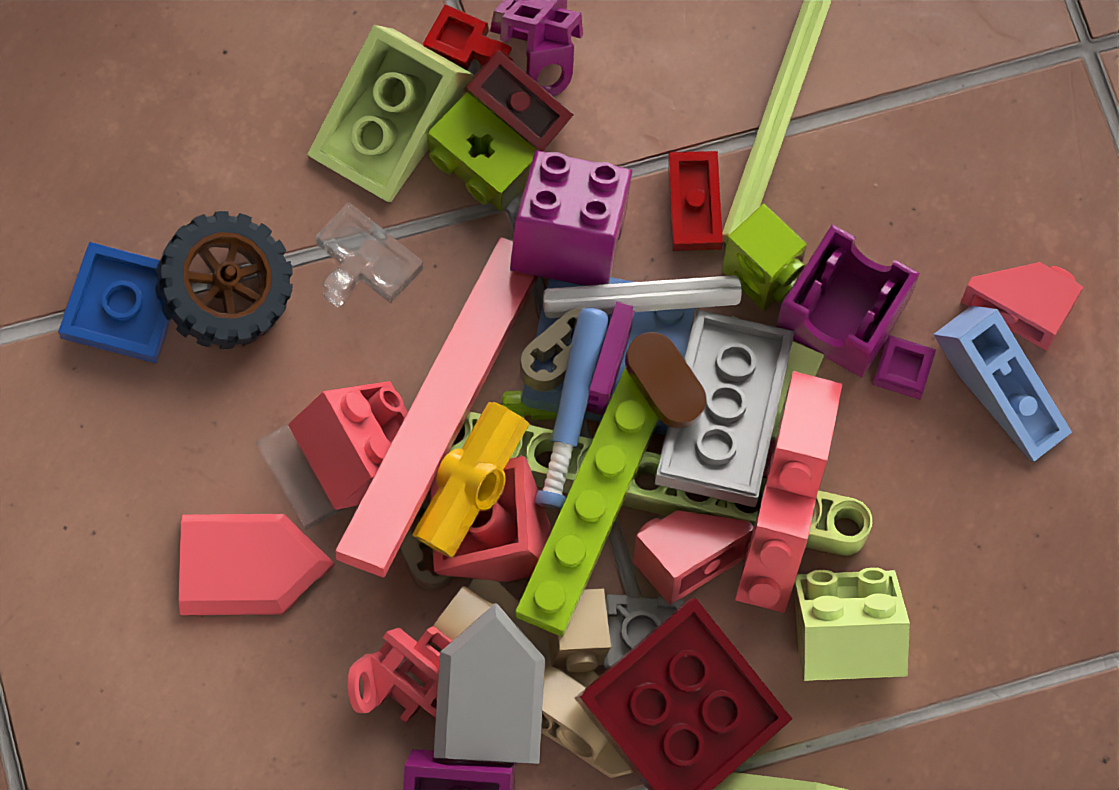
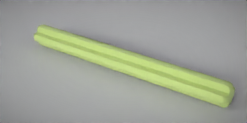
(777, 113)

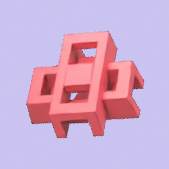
(386, 677)

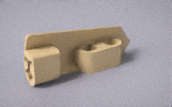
(561, 714)

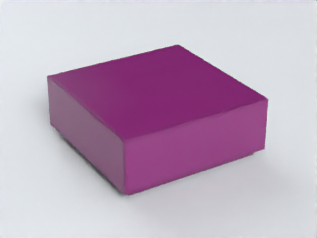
(904, 367)

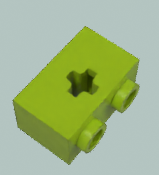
(475, 129)

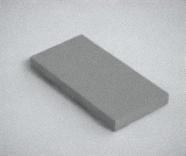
(743, 379)

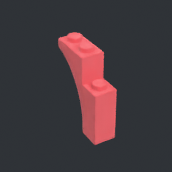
(790, 492)

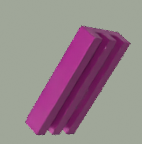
(610, 358)

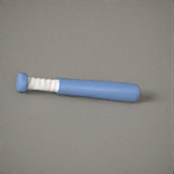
(581, 366)

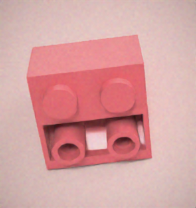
(348, 436)

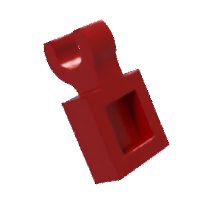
(462, 38)

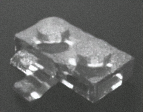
(365, 255)

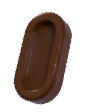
(665, 380)

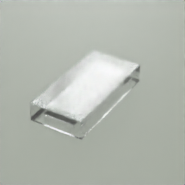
(296, 477)

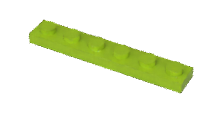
(589, 510)

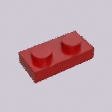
(695, 201)

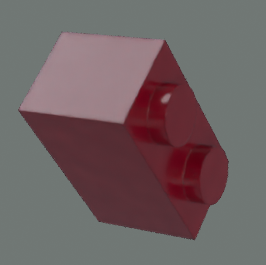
(518, 101)

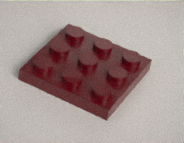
(683, 704)

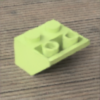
(851, 625)

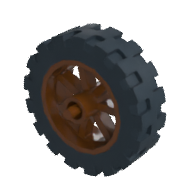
(239, 236)

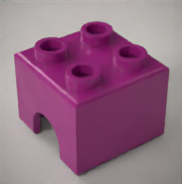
(570, 219)
(846, 302)

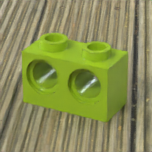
(764, 257)

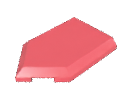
(245, 564)

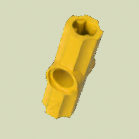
(470, 479)

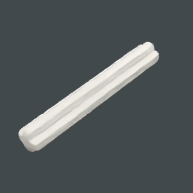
(645, 295)

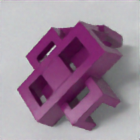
(548, 33)

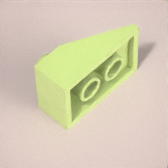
(385, 111)

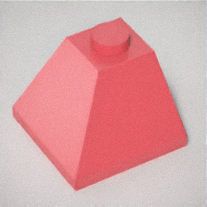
(503, 539)

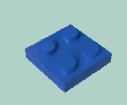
(116, 304)

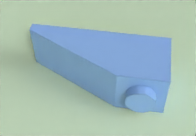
(1003, 379)

